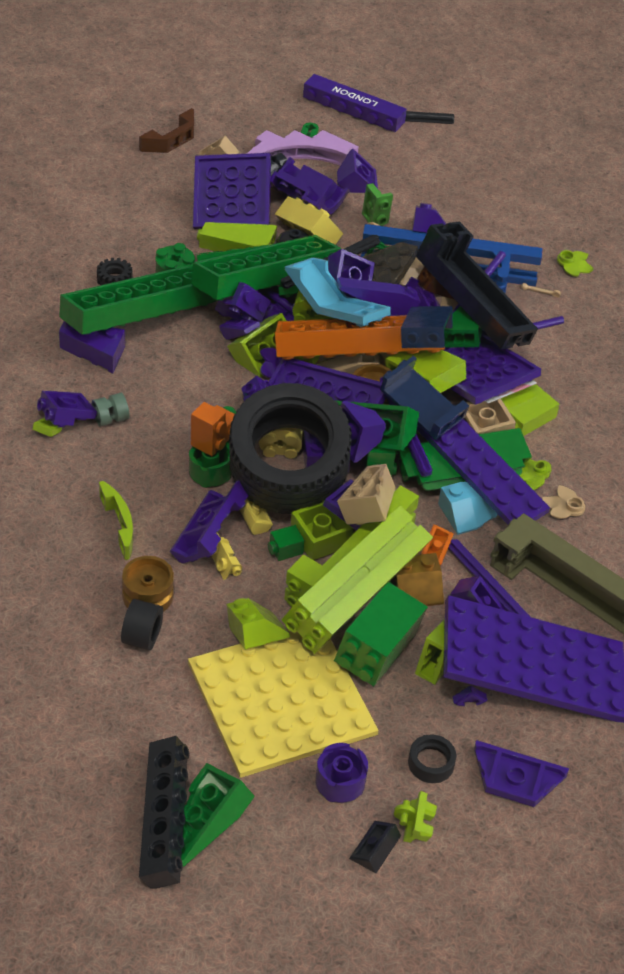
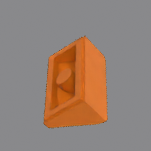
(439, 543)

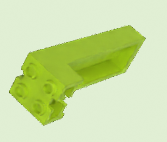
(307, 572)
(356, 579)

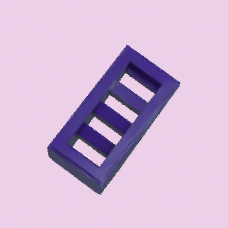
(237, 327)

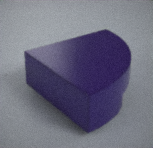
(470, 694)

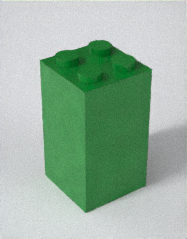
(380, 634)

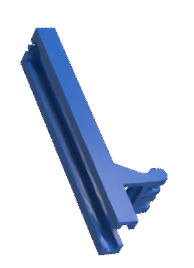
(477, 248)

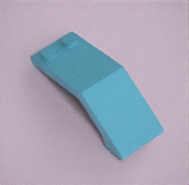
(325, 297)

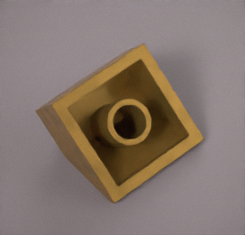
(422, 579)

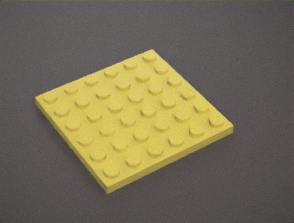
(280, 702)

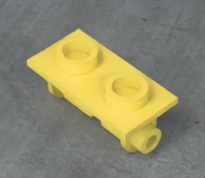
(224, 559)

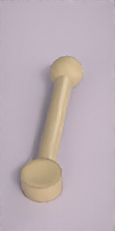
(556, 293)

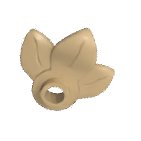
(565, 503)

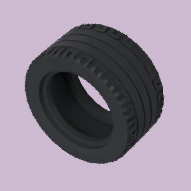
(289, 407)

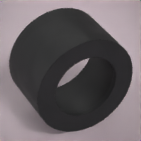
(142, 624)

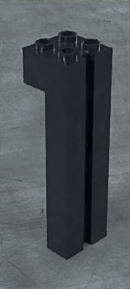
(446, 259)

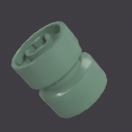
(117, 410)

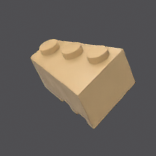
(368, 496)

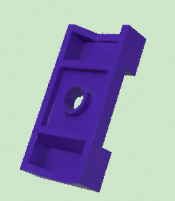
(200, 533)

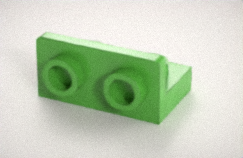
(376, 205)

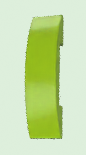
(113, 501)

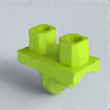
(411, 816)

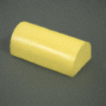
(256, 518)

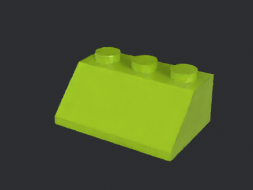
(248, 347)

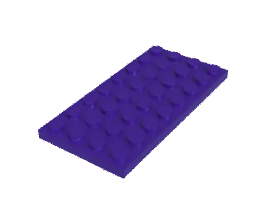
(533, 659)

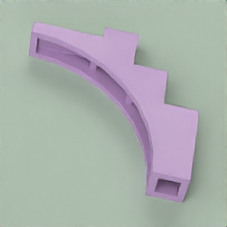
(300, 146)

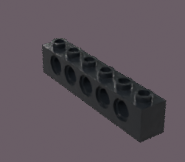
(164, 813)

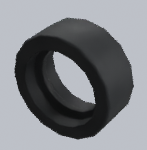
(429, 774)

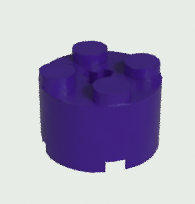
(341, 773)

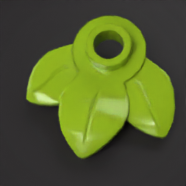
(574, 262)
(536, 472)

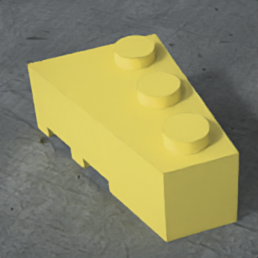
(308, 219)

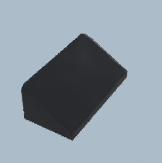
(376, 845)

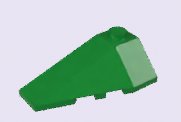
(212, 807)

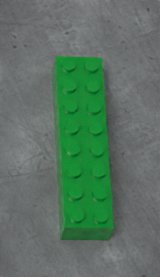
(256, 267)
(131, 300)

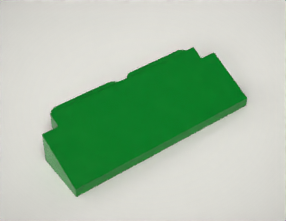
(507, 444)

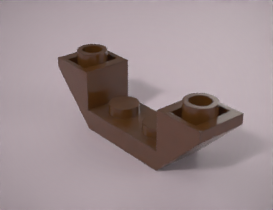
(155, 142)

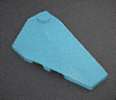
(464, 507)

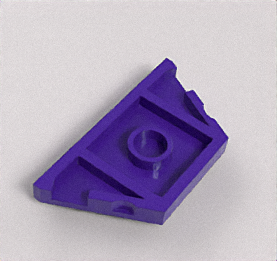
(516, 774)

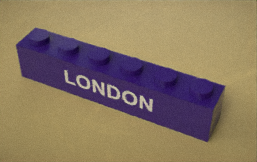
(354, 102)

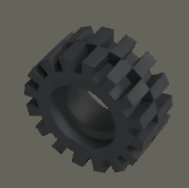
(117, 266)

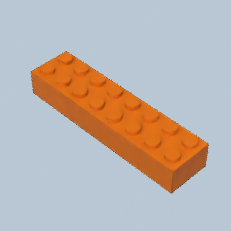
(338, 336)

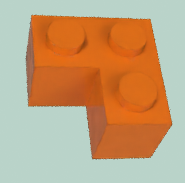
(210, 428)

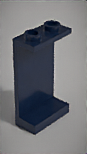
(426, 326)
(411, 390)

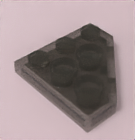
(392, 262)

